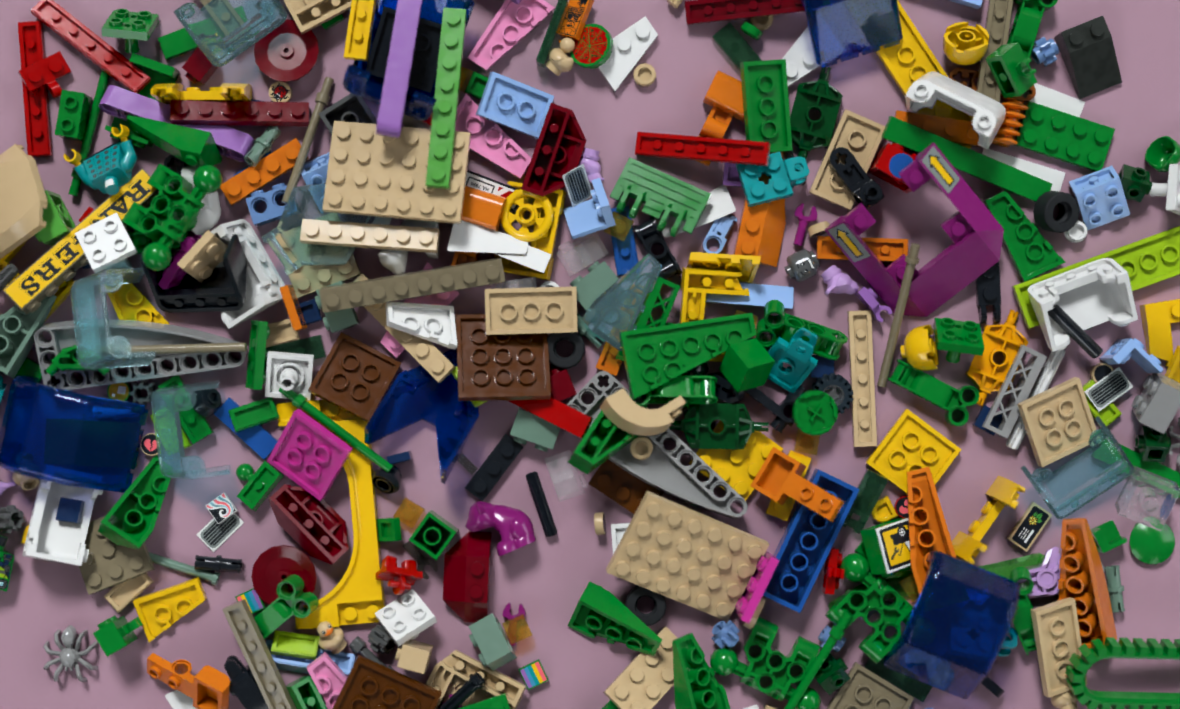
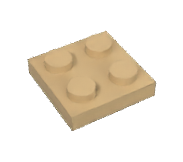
(203, 256)

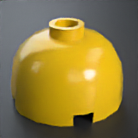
(965, 43)
(920, 348)

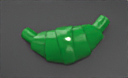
(68, 360)

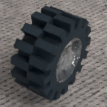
(840, 387)

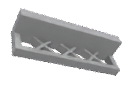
(1019, 393)

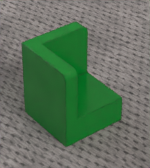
(1107, 536)

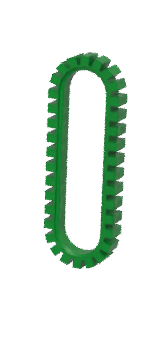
(1123, 650)

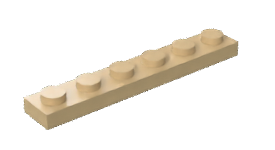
(369, 235)
(422, 350)
(862, 378)

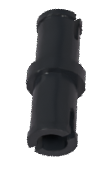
(218, 564)

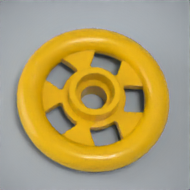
(523, 233)

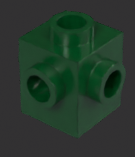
(1135, 182)
(1152, 444)
(832, 674)

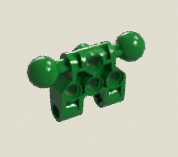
(168, 209)
(875, 643)
(803, 653)

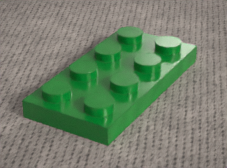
(766, 103)
(1064, 137)

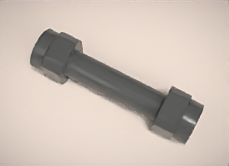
(358, 645)

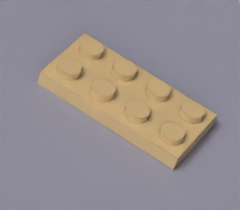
(862, 139)
(531, 310)
(1056, 640)
(645, 677)

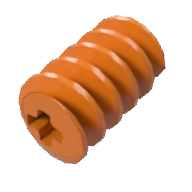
(1007, 130)

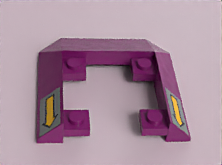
(972, 228)

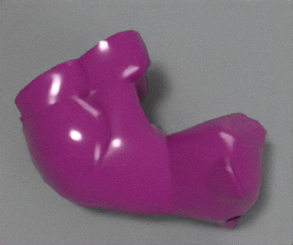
(511, 523)

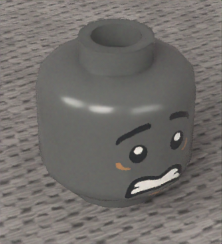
(802, 265)

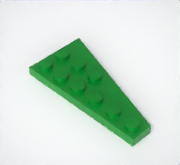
(667, 351)

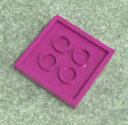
(309, 454)
(756, 586)

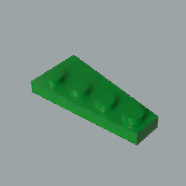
(1024, 243)

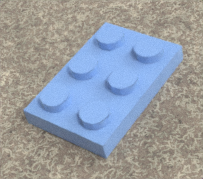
(514, 105)

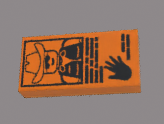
(575, 18)
(293, 307)

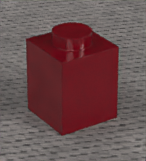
(199, 67)
(561, 384)

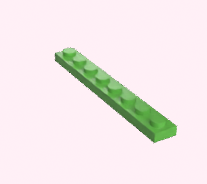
(447, 97)

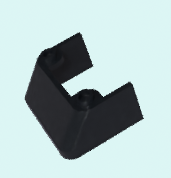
(220, 292)

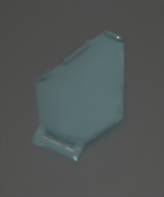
(307, 203)

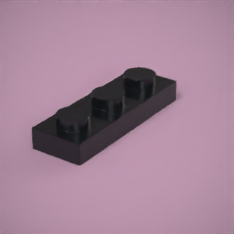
(494, 467)

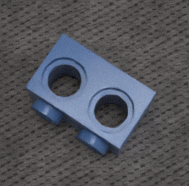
(273, 211)

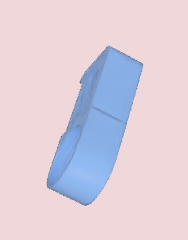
(719, 230)

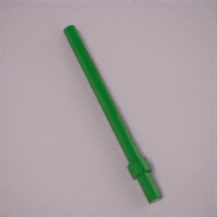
(90, 130)
(300, 402)
(836, 633)

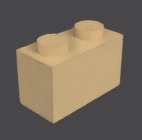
(414, 656)

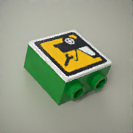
(887, 547)

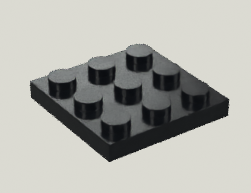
(425, 53)

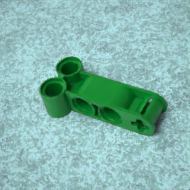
(1027, 23)
(786, 325)
(691, 388)
(934, 391)
(286, 605)
(1023, 618)

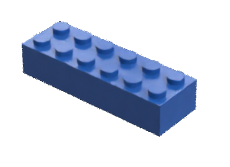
(807, 545)

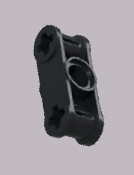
(651, 237)

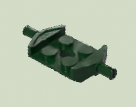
(819, 95)
(736, 429)

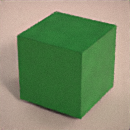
(746, 364)
(433, 534)

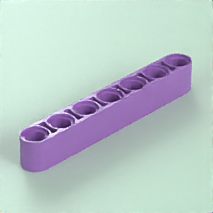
(398, 68)
(122, 102)

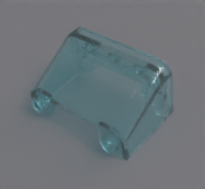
(230, 26)

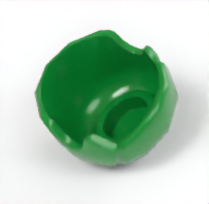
(1162, 153)

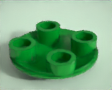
(1150, 544)

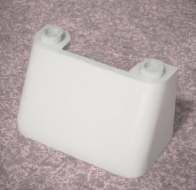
(986, 112)
(262, 278)
(1088, 295)
(56, 539)

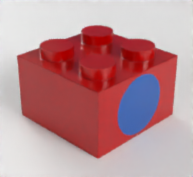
(889, 163)

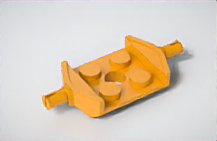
(983, 370)

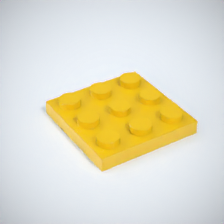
(909, 447)
(738, 466)

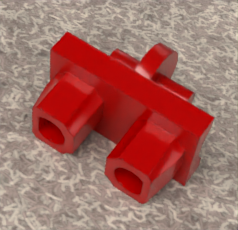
(397, 577)

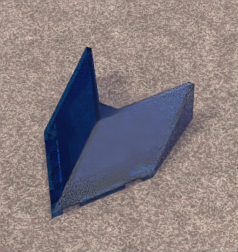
(420, 397)

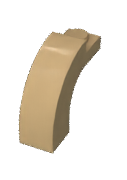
(638, 420)

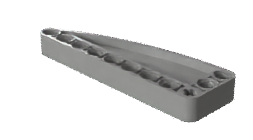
(138, 334)
(663, 467)

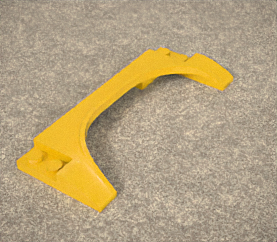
(358, 592)

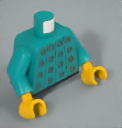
(108, 167)

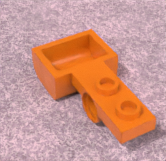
(726, 102)
(483, 210)
(782, 478)
(207, 688)

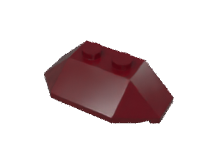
(555, 152)
(310, 523)
(468, 576)

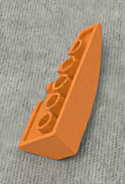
(761, 229)
(926, 524)
(1085, 581)

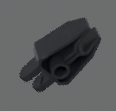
(244, 684)

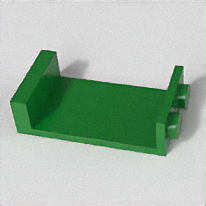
(159, 74)

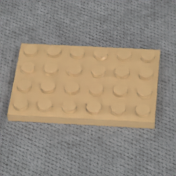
(388, 174)
(686, 556)

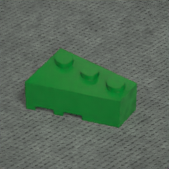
(599, 444)

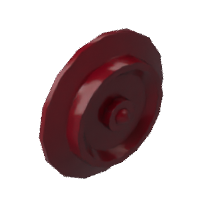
(287, 53)
(276, 565)

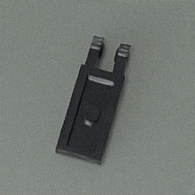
(989, 293)

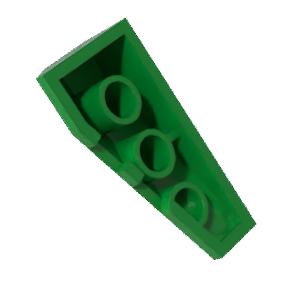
(185, 143)
(137, 510)
(605, 616)
(693, 678)

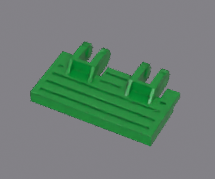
(660, 194)

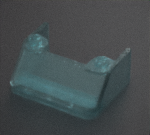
(91, 323)
(166, 405)
(1083, 476)

